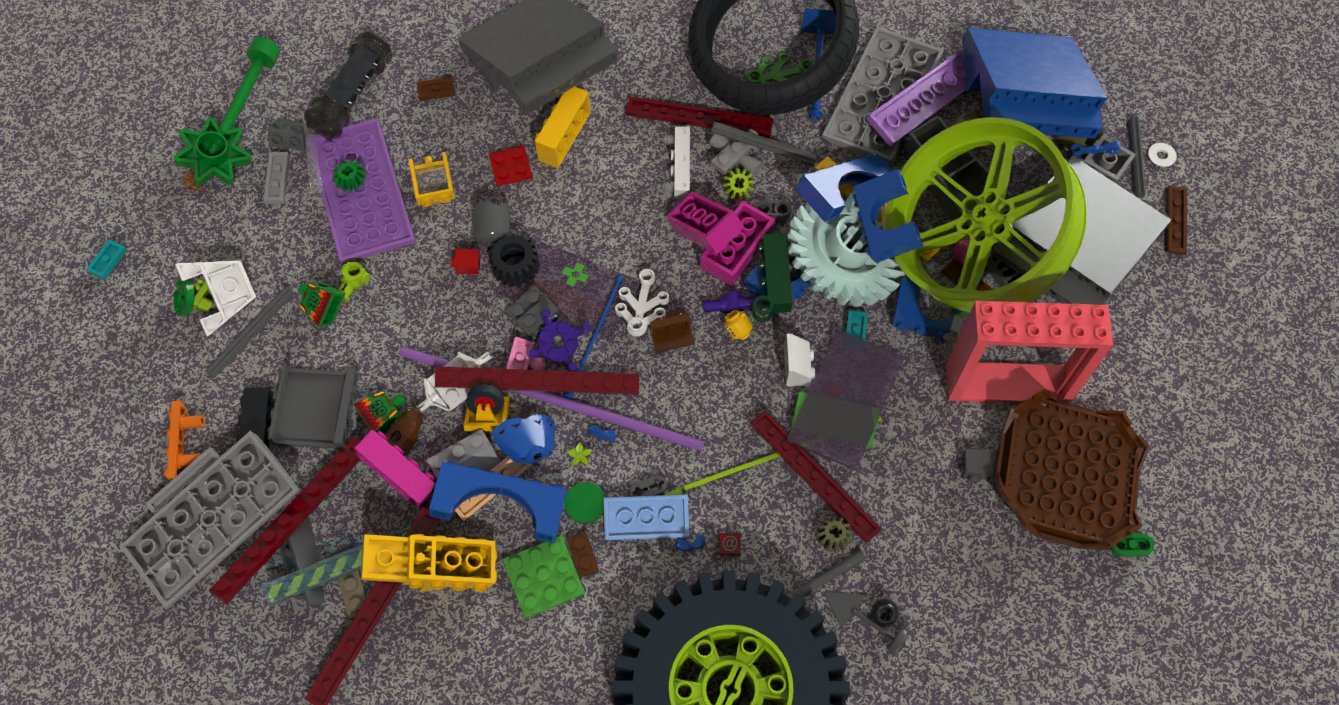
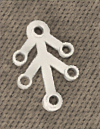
(641, 306)

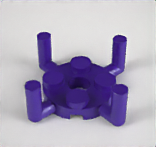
(569, 338)

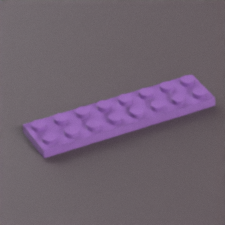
(920, 100)

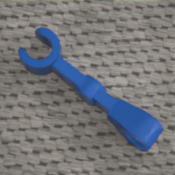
(1111, 148)

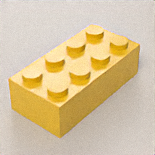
(562, 126)

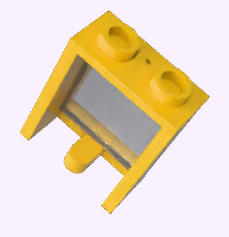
(432, 181)

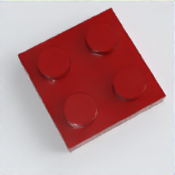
(510, 165)

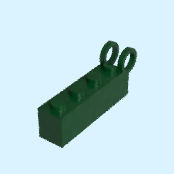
(776, 277)

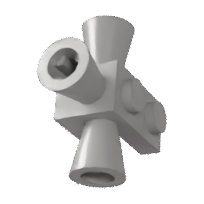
(734, 155)

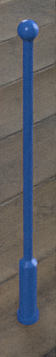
(619, 278)

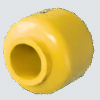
(738, 325)

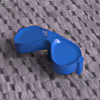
(609, 435)
(698, 543)

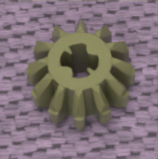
(827, 538)

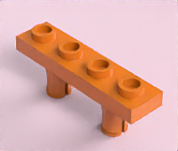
(178, 424)

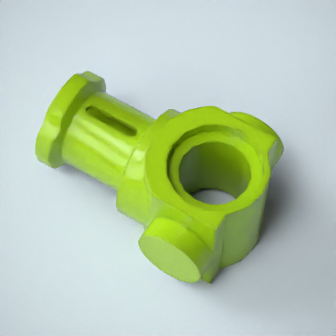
(350, 282)

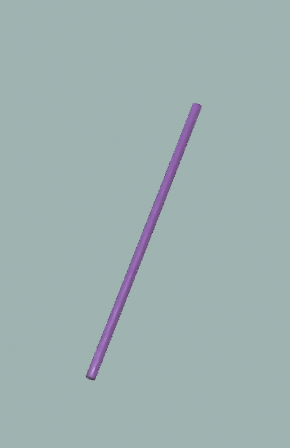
(577, 406)

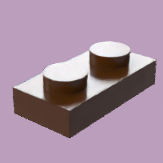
(435, 89)
(582, 554)

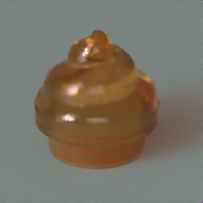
(189, 182)

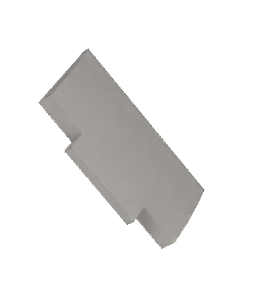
(884, 71)
(207, 516)

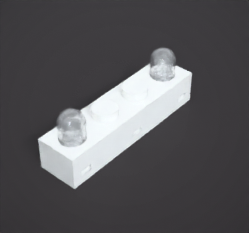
(681, 169)

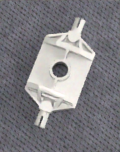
(450, 397)

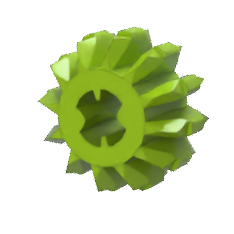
(743, 178)

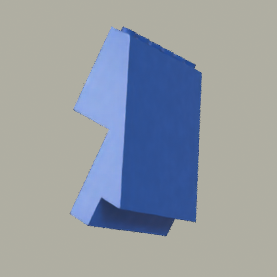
(1034, 81)

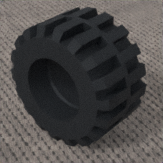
(511, 247)

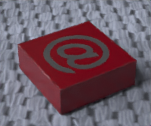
(730, 544)

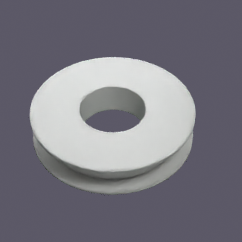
(1162, 147)

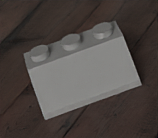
(470, 451)

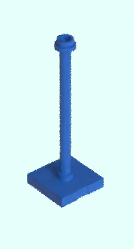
(822, 23)

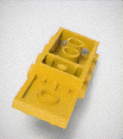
(430, 561)

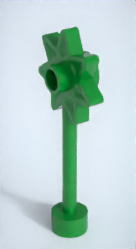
(216, 148)

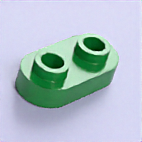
(1131, 548)

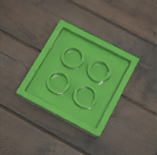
(543, 577)

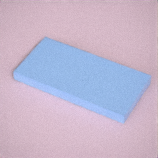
(646, 517)

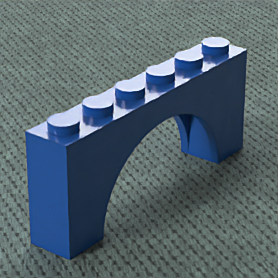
(822, 190)
(461, 483)

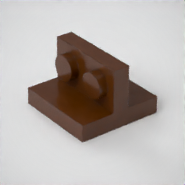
(671, 331)

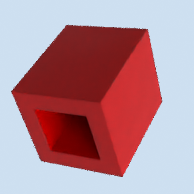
(466, 261)

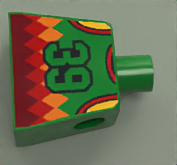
(320, 302)
(379, 410)

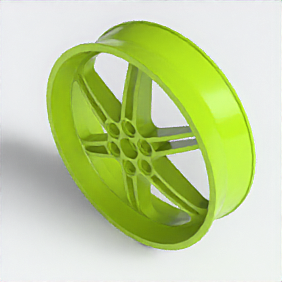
(988, 217)

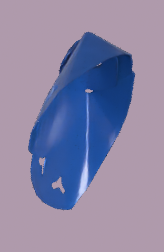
(526, 439)

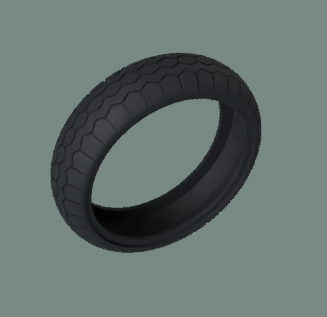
(777, 96)

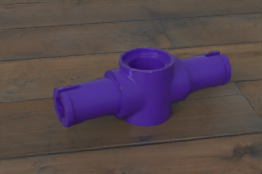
(729, 303)

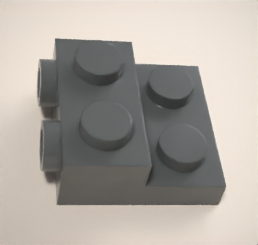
(528, 309)

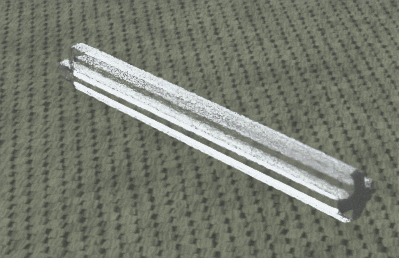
(312, 160)

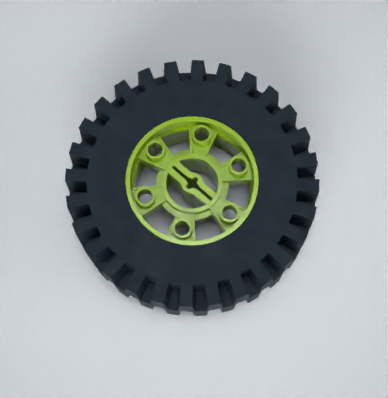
(729, 613)

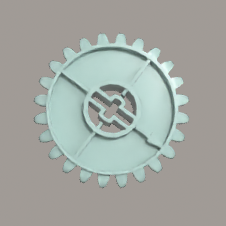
(833, 266)

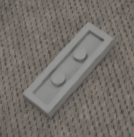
(276, 178)

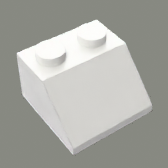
(798, 361)

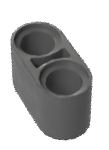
(773, 207)

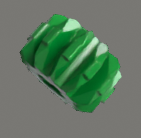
(349, 175)

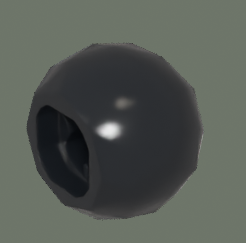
(885, 606)

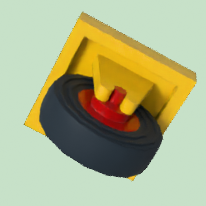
(485, 408)

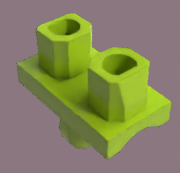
(200, 300)

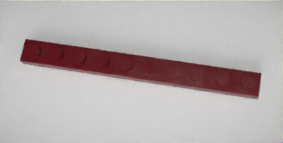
(537, 380)
(286, 523)
(362, 625)

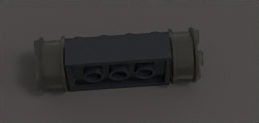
(330, 112)

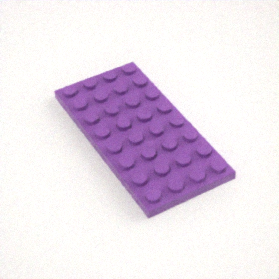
(373, 216)

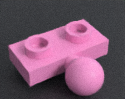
(518, 356)

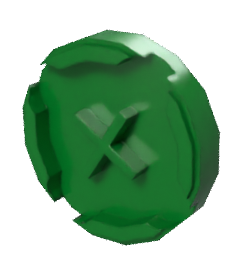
(183, 297)
(585, 503)

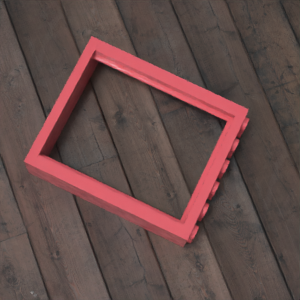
(1027, 324)

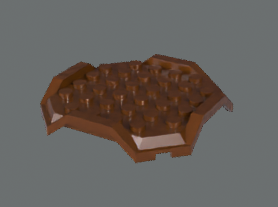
(1070, 471)

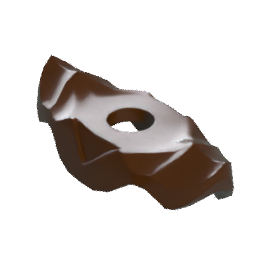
(409, 425)

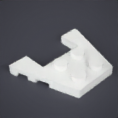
(227, 285)

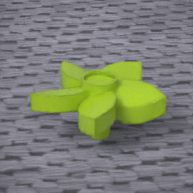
(579, 454)

